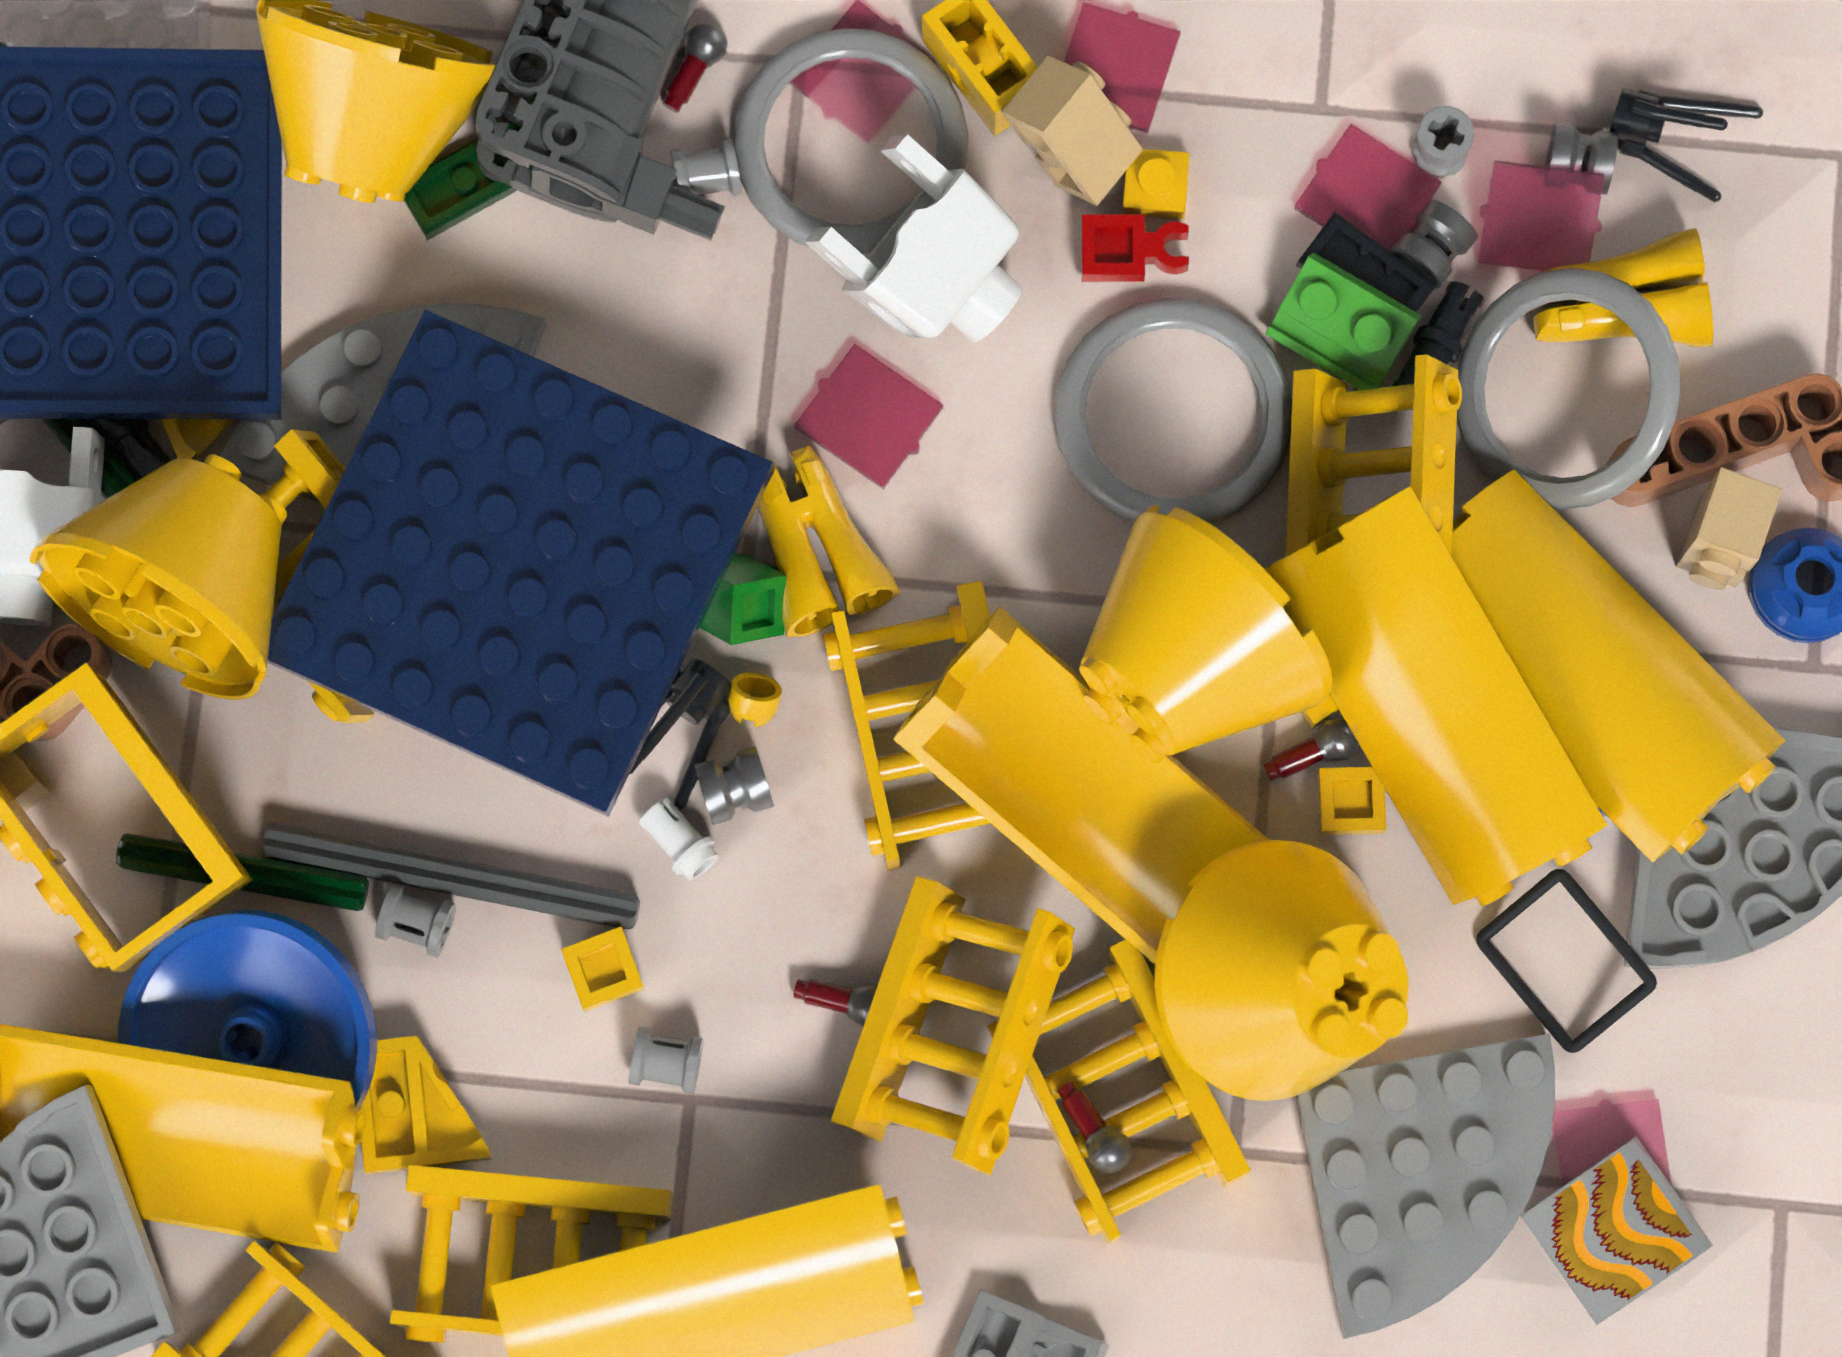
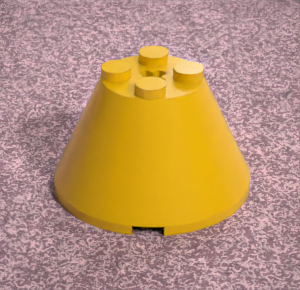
(367, 96)
(175, 574)
(1196, 641)
(1278, 972)

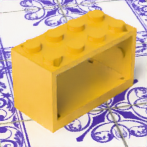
(162, 784)

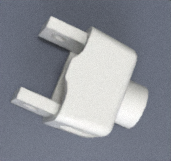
(936, 257)
(34, 510)

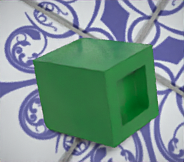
(747, 602)

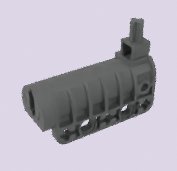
(590, 112)

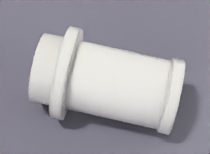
(679, 839)

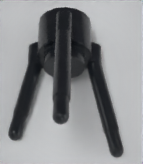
(1642, 118)
(693, 695)

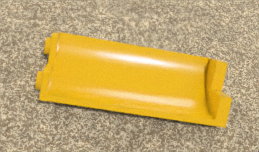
(1616, 682)
(1437, 701)
(1064, 786)
(204, 1135)
(726, 1290)

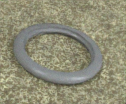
(811, 51)
(1187, 315)
(1663, 375)

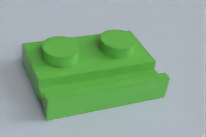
(1342, 324)

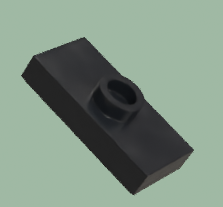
(1370, 262)

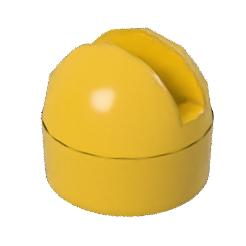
(754, 698)

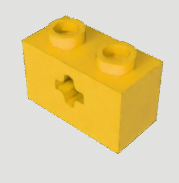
(978, 56)

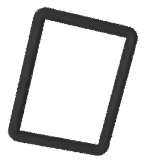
(1609, 1018)

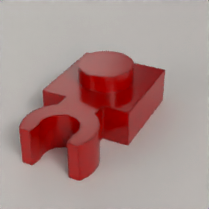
(1119, 247)

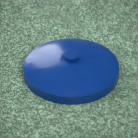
(254, 995)

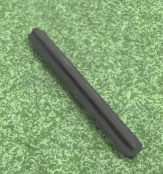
(451, 876)

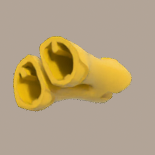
(1668, 262)
(858, 571)

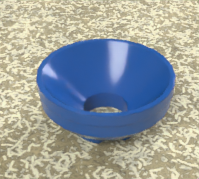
(1782, 602)

